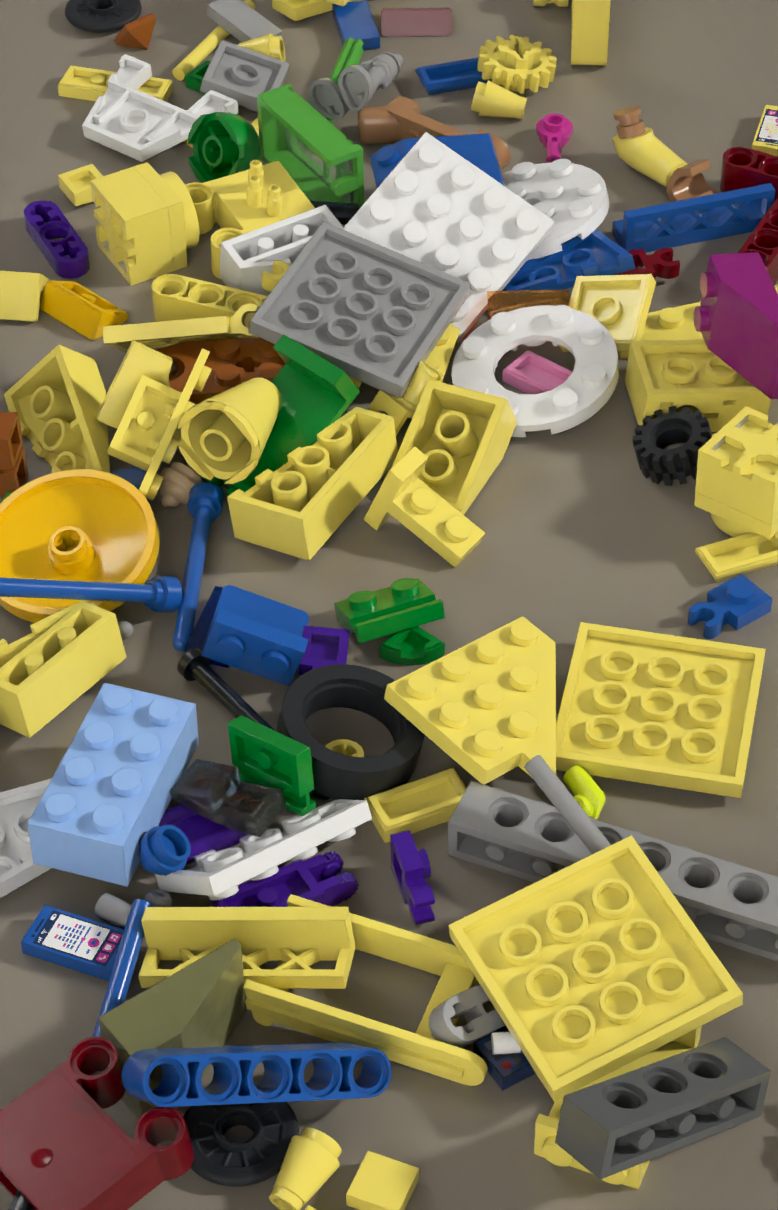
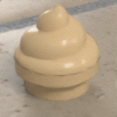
(177, 484)

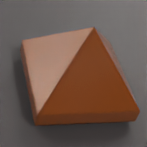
(137, 33)

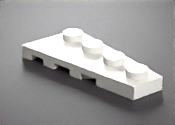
(221, 871)

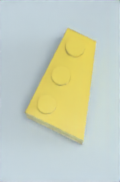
(56, 665)

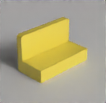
(20, 295)

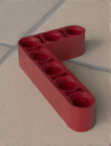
(751, 168)

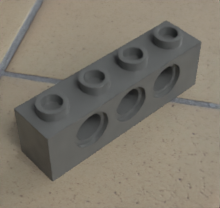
(661, 1107)

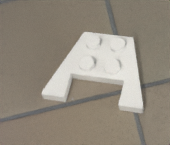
(142, 123)

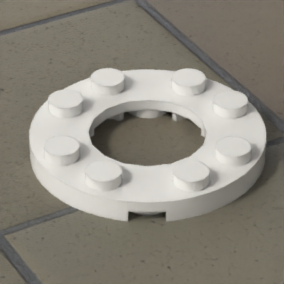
(564, 406)

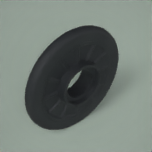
(102, 14)
(242, 1162)

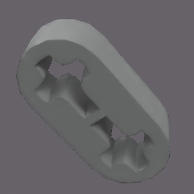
(471, 1006)

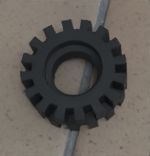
(666, 430)

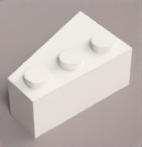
(251, 254)

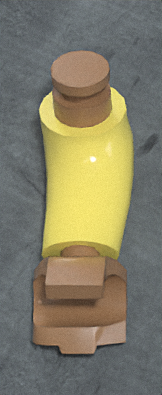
(652, 158)

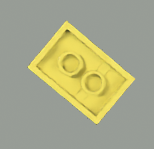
(690, 376)

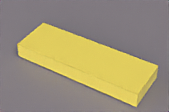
(92, 83)

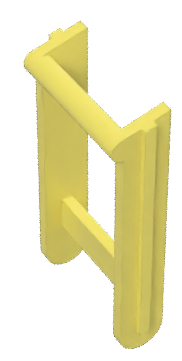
(400, 1046)

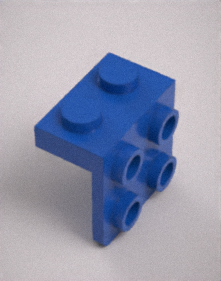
(257, 635)

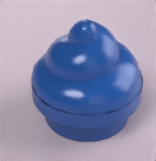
(164, 850)

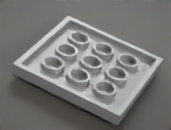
(361, 308)

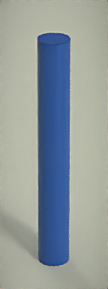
(125, 961)

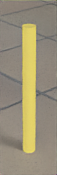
(199, 53)

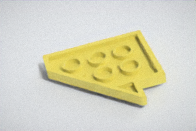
(487, 701)

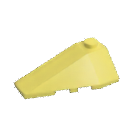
(59, 411)

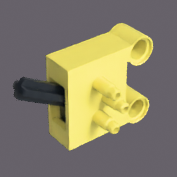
(253, 201)

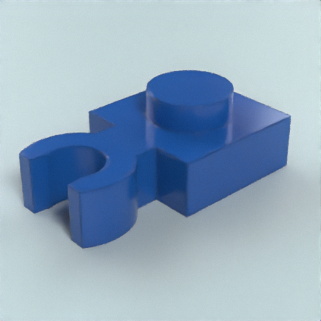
(733, 603)

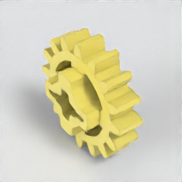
(516, 63)

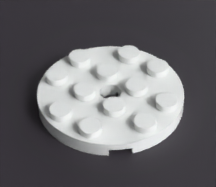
(564, 192)

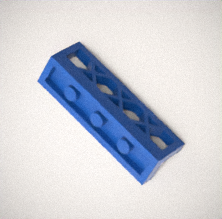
(693, 219)

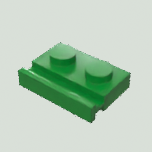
(389, 610)
(273, 762)

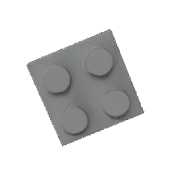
(243, 74)

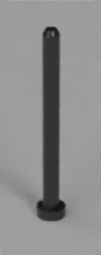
(196, 667)

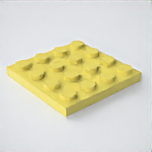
(659, 709)
(594, 967)

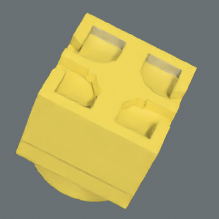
(144, 221)
(741, 476)

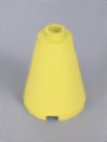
(230, 430)

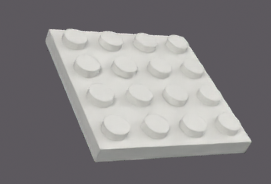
(454, 221)

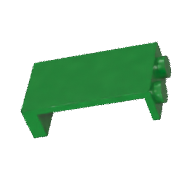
(312, 399)

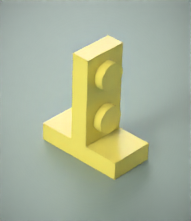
(423, 511)

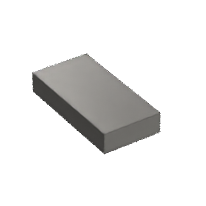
(240, 20)

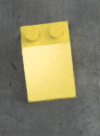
(462, 436)

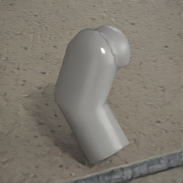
(117, 911)

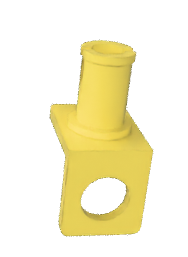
(406, 406)

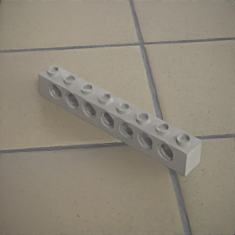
(534, 841)

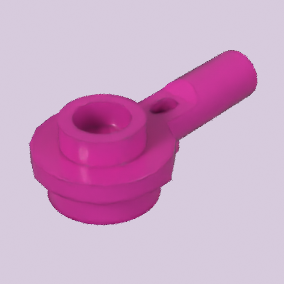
(554, 134)

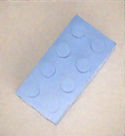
(113, 784)

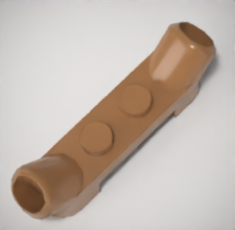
(402, 120)

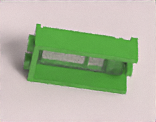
(309, 148)

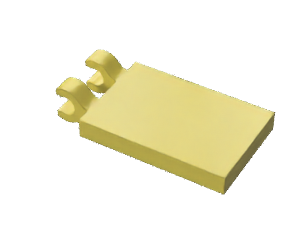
(172, 332)

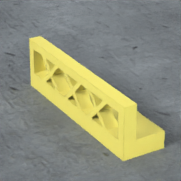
(265, 933)

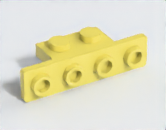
(150, 422)

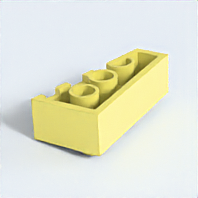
(317, 487)

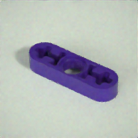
(55, 251)

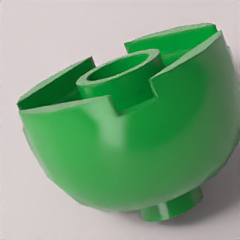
(222, 145)

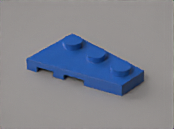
(578, 257)

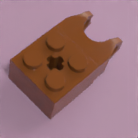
(230, 360)

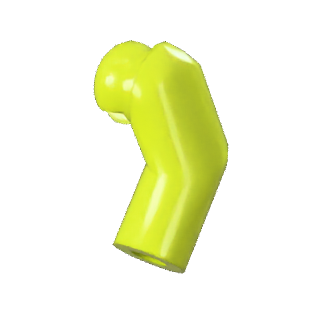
(586, 790)

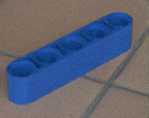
(235, 1068)

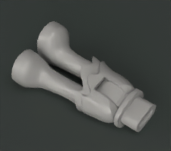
(355, 85)

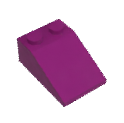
(741, 317)

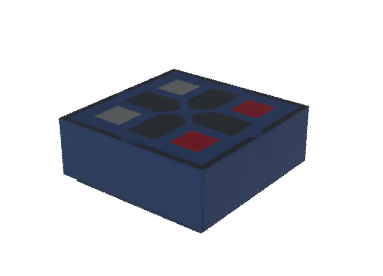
(504, 1068)

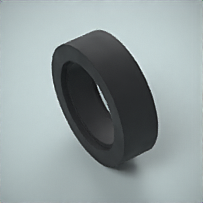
(360, 690)

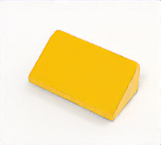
(80, 308)

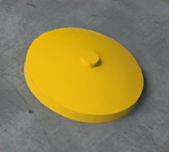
(75, 530)

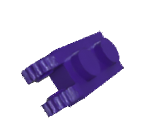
(310, 879)

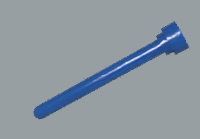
(205, 506)
(158, 594)

